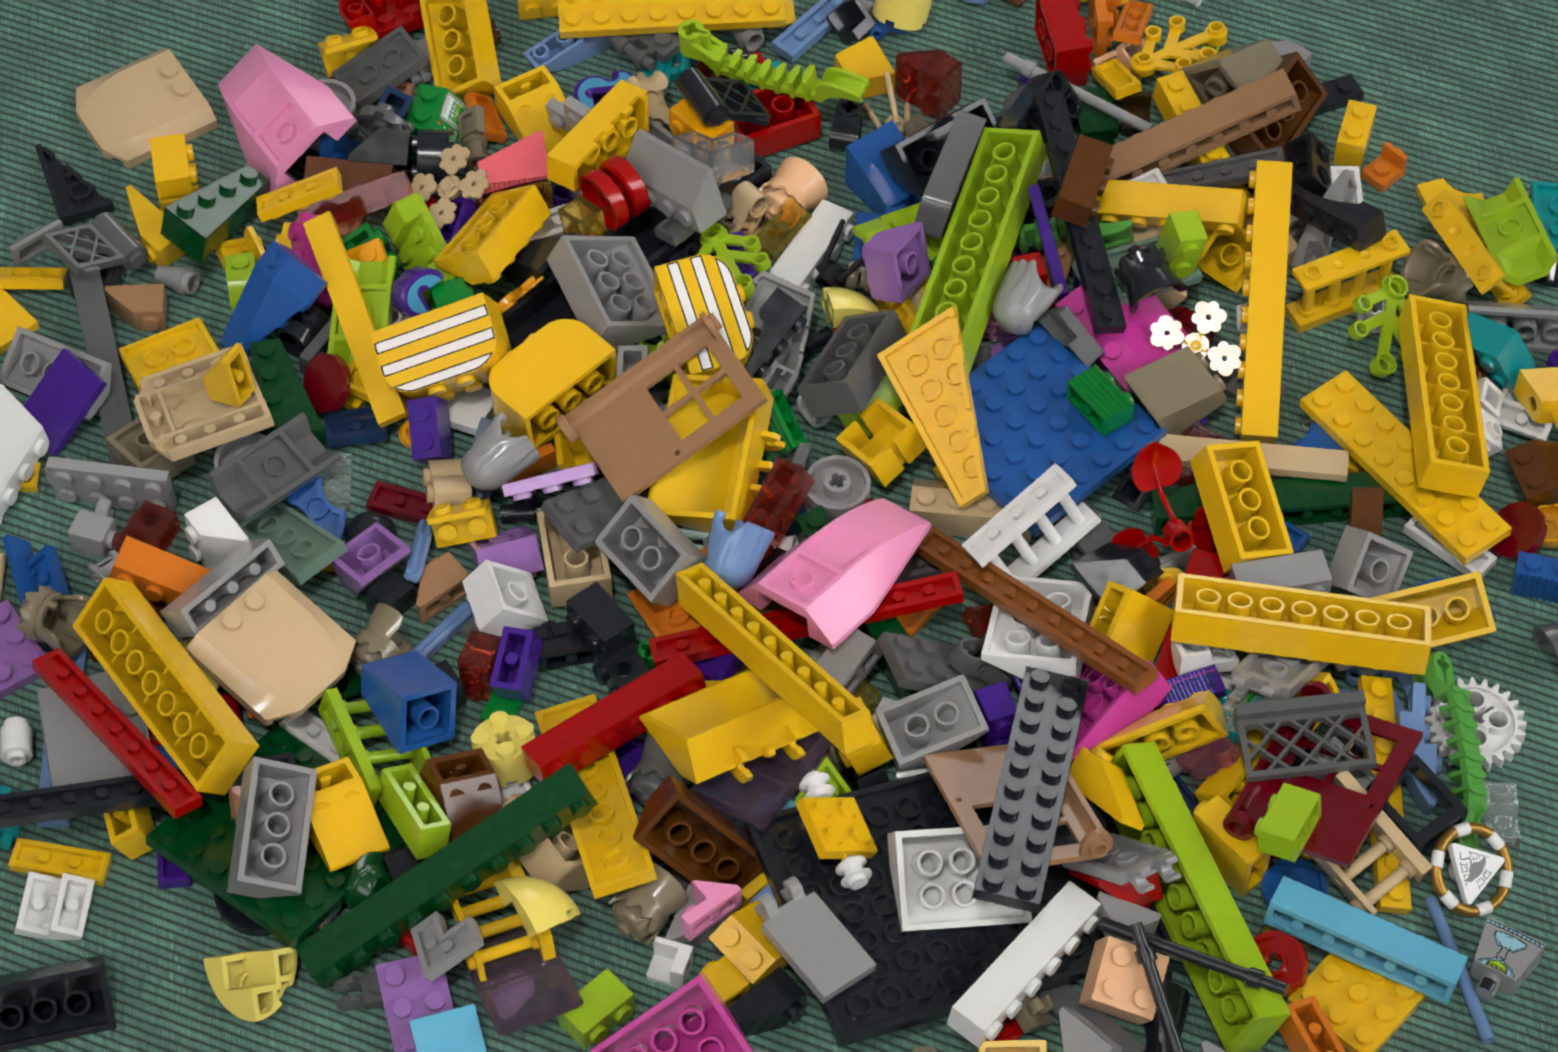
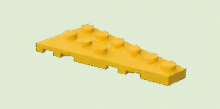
(936, 391)

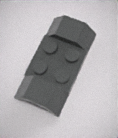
(271, 469)

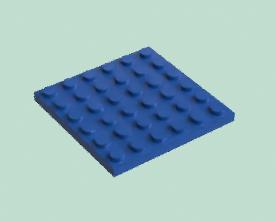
(1032, 425)

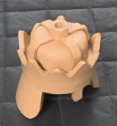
(795, 179)

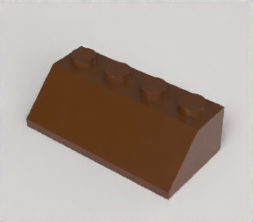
(1277, 134)
(695, 837)

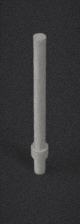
(1030, 68)

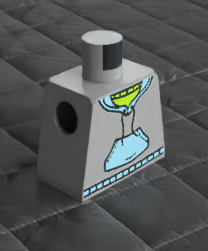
(1504, 959)

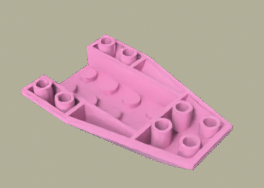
(279, 112)
(841, 569)

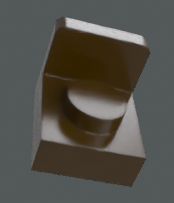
(1138, 105)

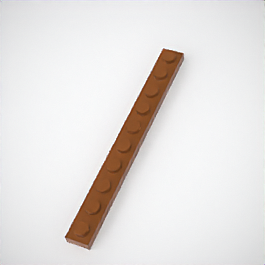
(1039, 613)

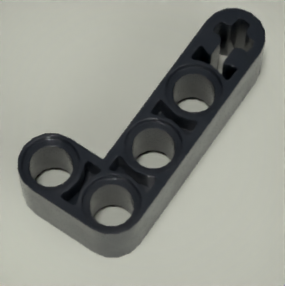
(1022, 112)

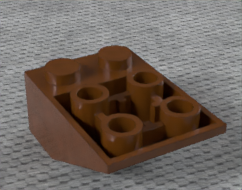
(463, 788)

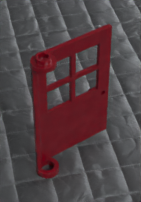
(1344, 812)

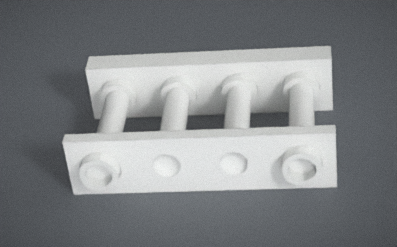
(1021, 514)

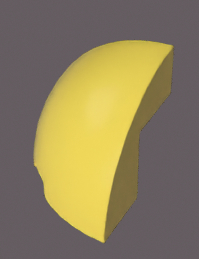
(843, 302)
(537, 902)
(252, 980)

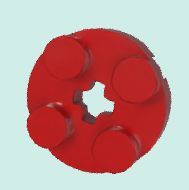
(1288, 950)

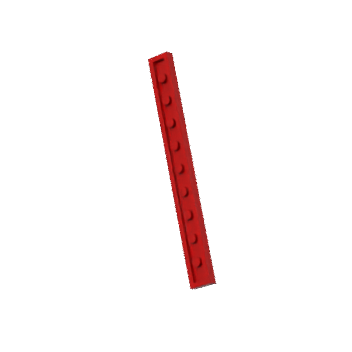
(900, 600)

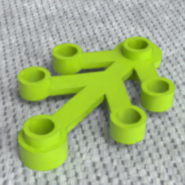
(717, 237)
(1392, 290)

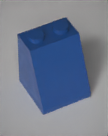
(868, 175)
(410, 700)

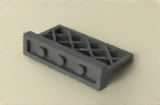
(1306, 711)

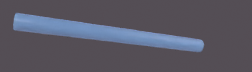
(1464, 981)

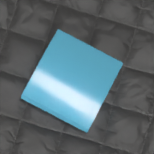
(449, 1031)

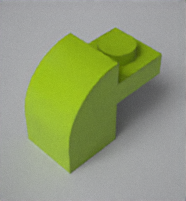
(237, 274)

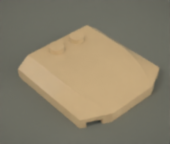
(142, 103)
(182, 417)
(273, 650)

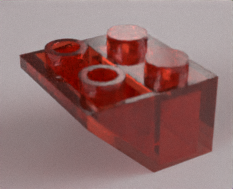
(929, 81)

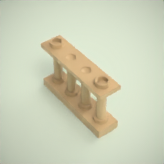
(1389, 840)

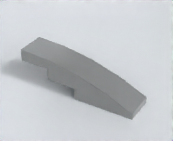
(1314, 242)

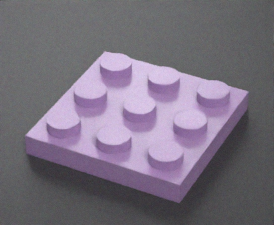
(551, 481)

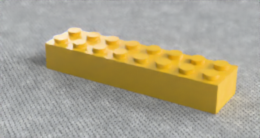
(1443, 396)
(1301, 624)
(165, 686)

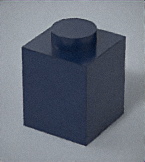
(397, 100)

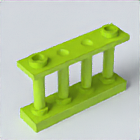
(348, 742)

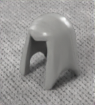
(1022, 298)
(497, 457)

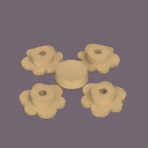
(450, 186)

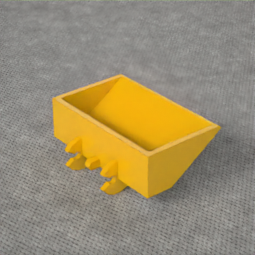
(726, 469)
(726, 728)

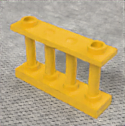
(1468, 248)
(1331, 270)
(541, 941)

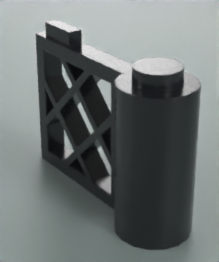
(714, 97)

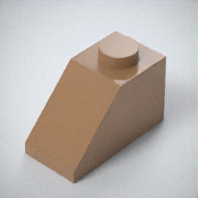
(139, 305)
(440, 586)

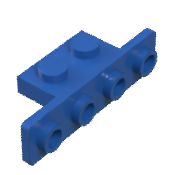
(35, 570)

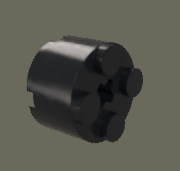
(429, 146)

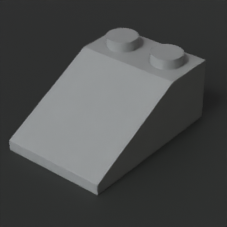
(931, 722)

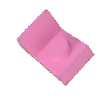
(714, 904)

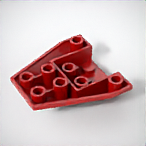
(382, 15)

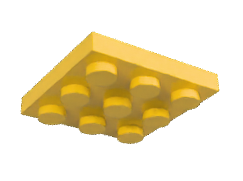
(1358, 1002)

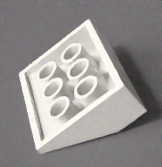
(21, 446)
(1015, 645)
(936, 880)

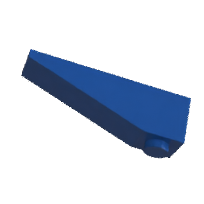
(274, 293)

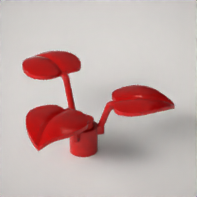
(1151, 469)

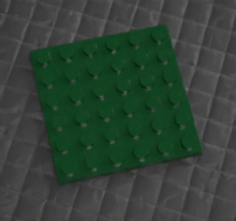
(204, 846)

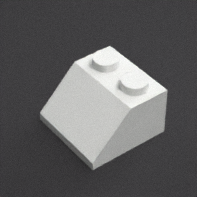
(212, 533)
(503, 598)

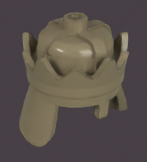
(1435, 273)
(49, 619)
(379, 637)
(647, 907)

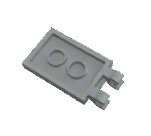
(1272, 676)
(1130, 862)
(813, 941)

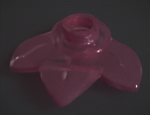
(1210, 758)

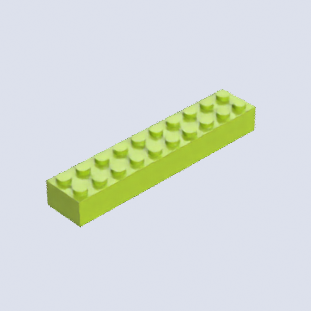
(983, 232)
(1200, 905)

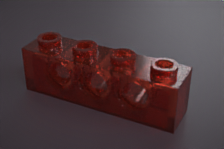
(779, 500)

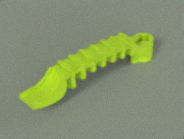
(701, 45)

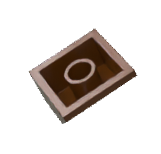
(1535, 471)

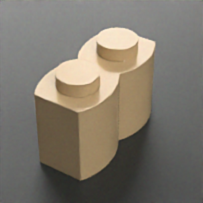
(445, 482)

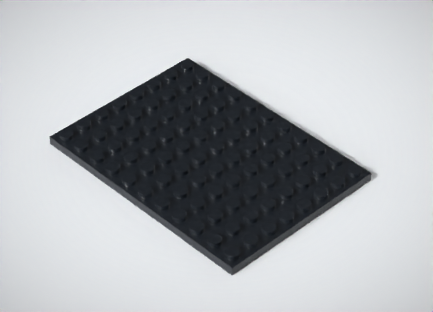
(919, 970)

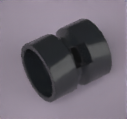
(302, 329)

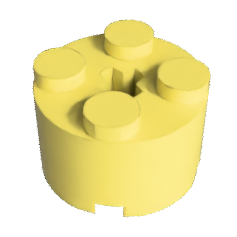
(904, 13)
(502, 742)

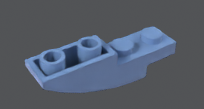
(564, 53)
(1414, 718)

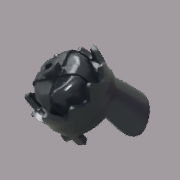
(1145, 272)

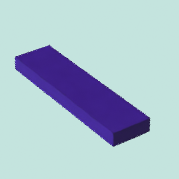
(1048, 238)

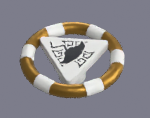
(1471, 869)

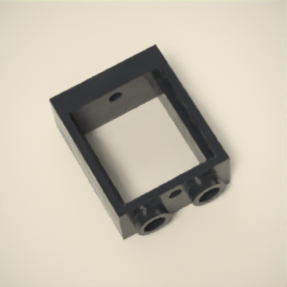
(1455, 813)

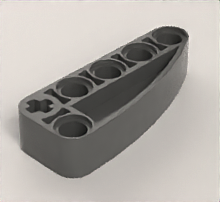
(949, 173)

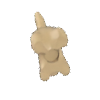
(656, 87)

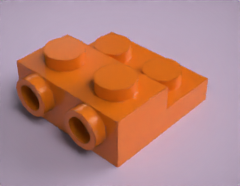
(1102, 21)

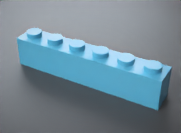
(1365, 939)

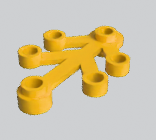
(1148, 61)

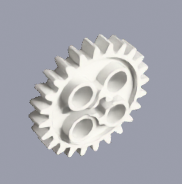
(1496, 742)

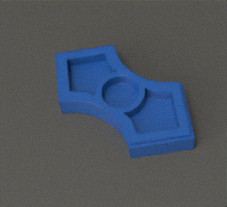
(317, 508)

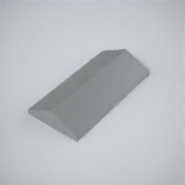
(32, 356)

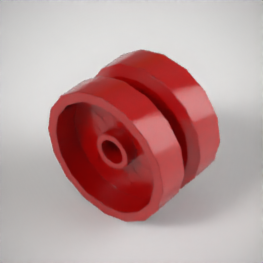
(615, 190)

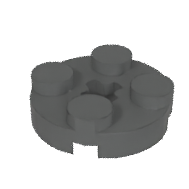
(375, 117)

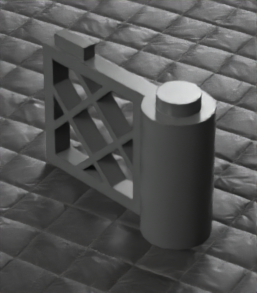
(108, 238)

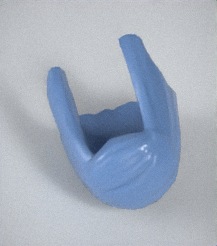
(737, 552)

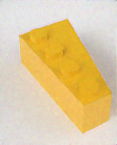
(600, 134)

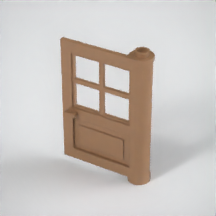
(630, 431)
(971, 782)

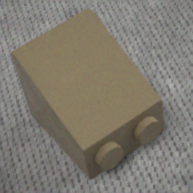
(1232, 69)
(1177, 390)

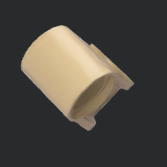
(746, 209)

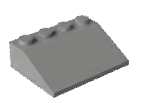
(608, 286)
(71, 747)

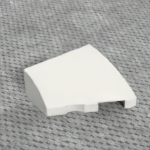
(1194, 657)

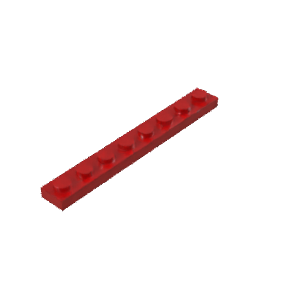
(117, 733)

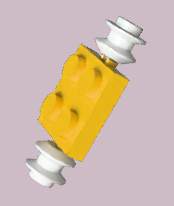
(836, 829)

